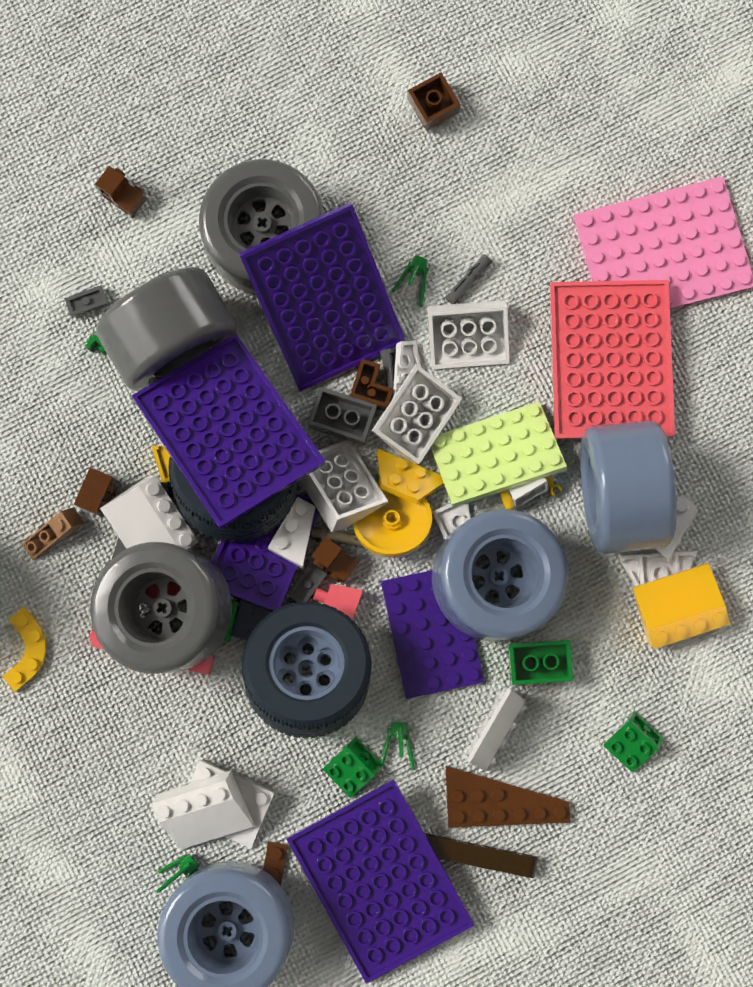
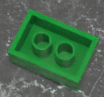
(540, 662)

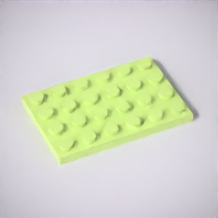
(497, 454)

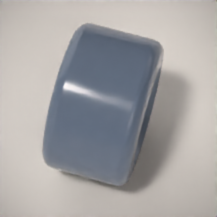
(628, 486)
(530, 546)
(182, 931)

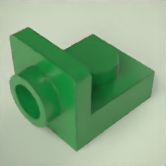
(93, 342)

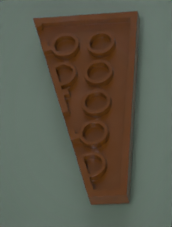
(489, 802)

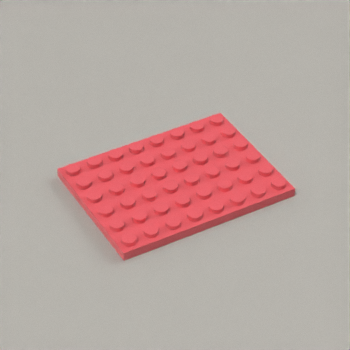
(611, 355)

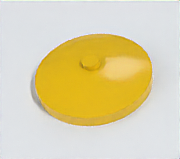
(395, 527)

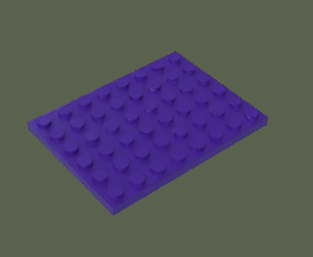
(323, 296)
(228, 430)
(380, 881)

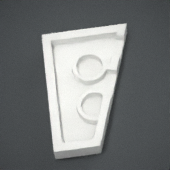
(405, 360)
(685, 514)
(450, 518)
(293, 535)

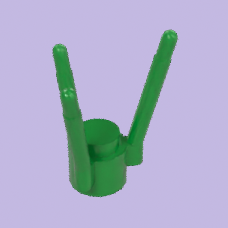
(418, 266)
(399, 732)
(187, 865)

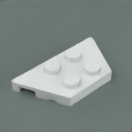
(650, 567)

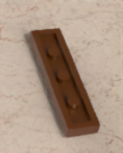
(275, 860)

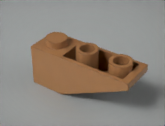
(53, 532)

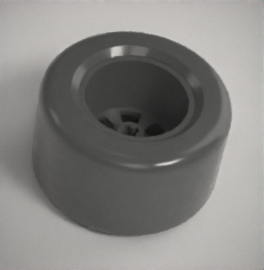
(239, 192)
(164, 325)
(123, 588)

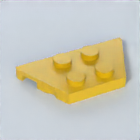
(406, 478)

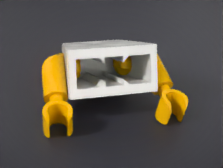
(524, 493)

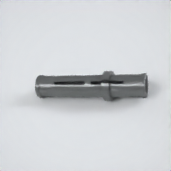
(474, 273)

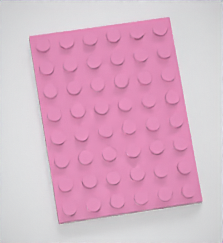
(670, 236)

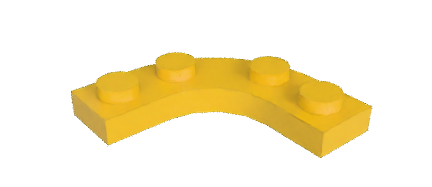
(34, 652)

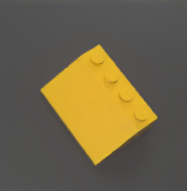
(680, 606)

